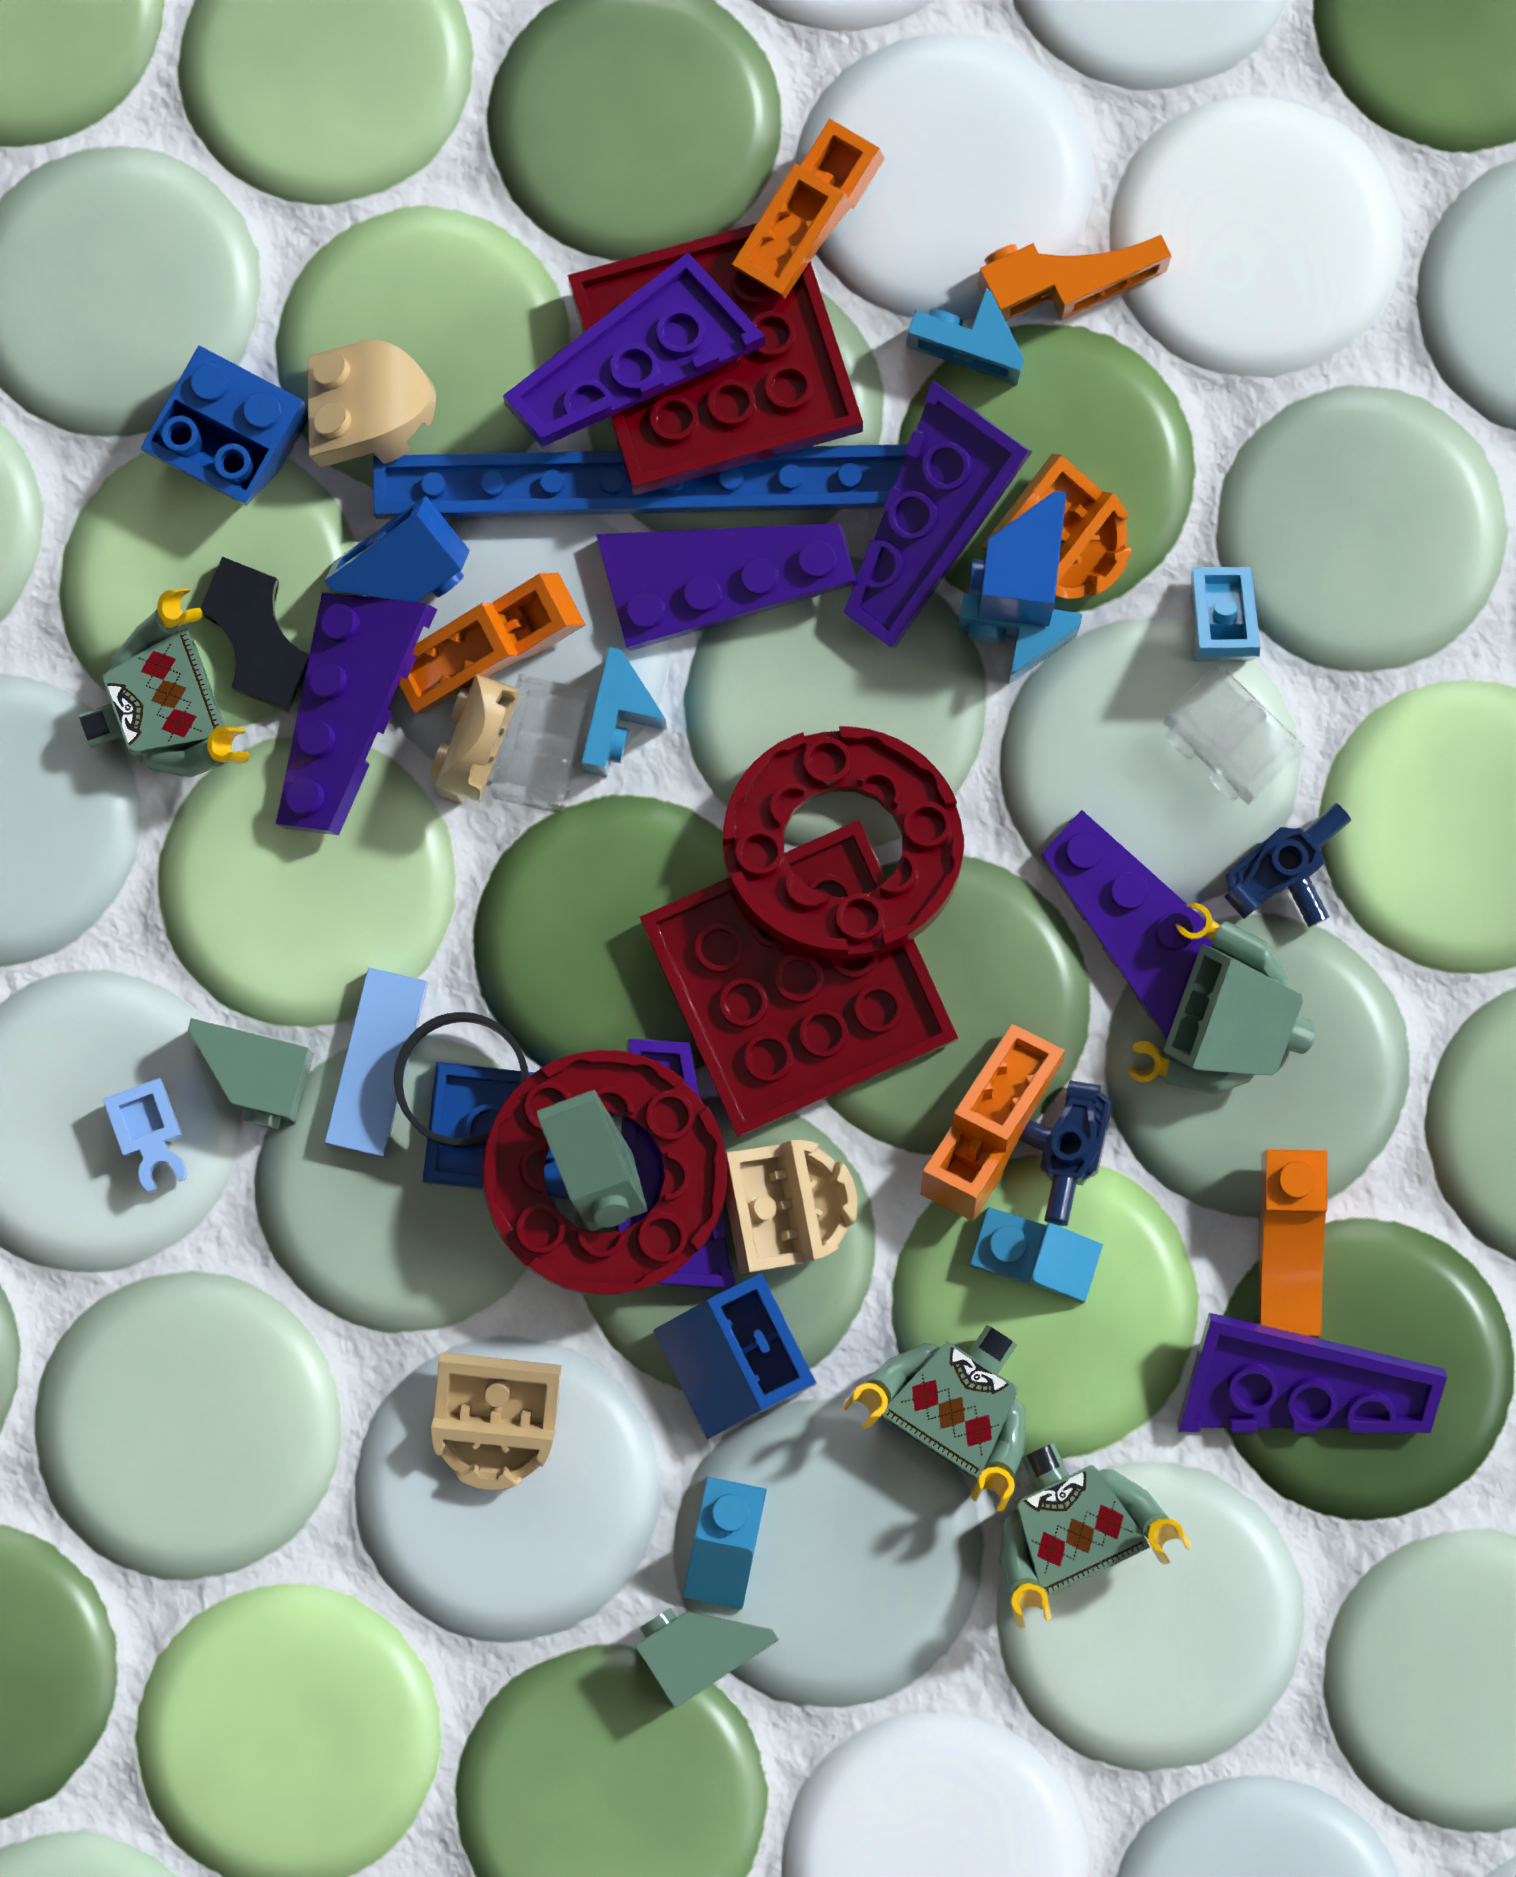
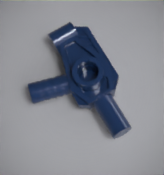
(1285, 863)
(1072, 1147)

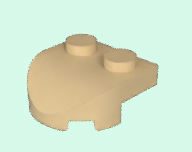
(365, 402)
(482, 723)
(787, 1204)
(494, 1417)

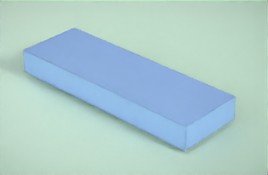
(366, 1091)

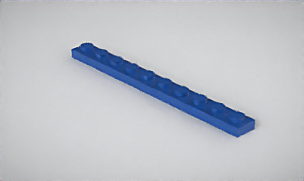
(600, 485)

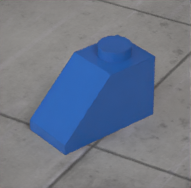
(403, 558)
(1022, 566)

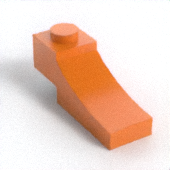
(808, 207)
(1072, 283)
(490, 640)
(990, 1122)
(1292, 1239)

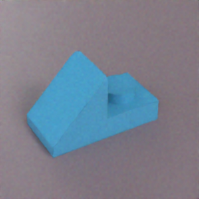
(984, 348)
(1224, 614)
(1032, 642)
(619, 698)
(1036, 1254)
(724, 1542)

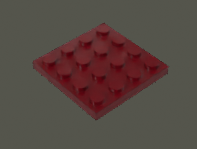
(747, 409)
(789, 1023)

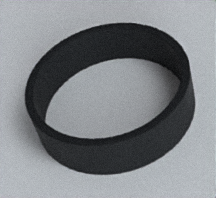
(412, 1041)

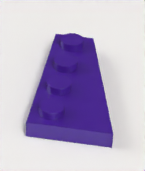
(640, 349)

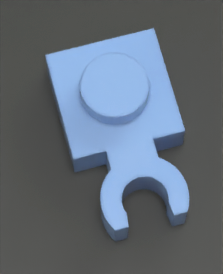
(144, 1124)

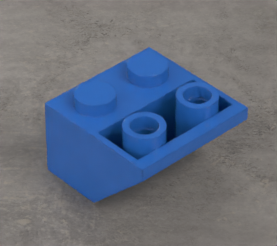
(226, 427)
(734, 1356)

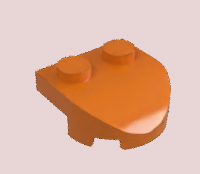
(1092, 533)

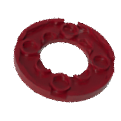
(843, 762)
(689, 1194)

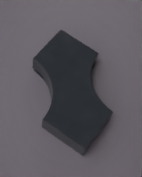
(244, 607)

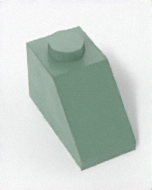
(255, 1071)
(593, 1161)
(698, 1650)

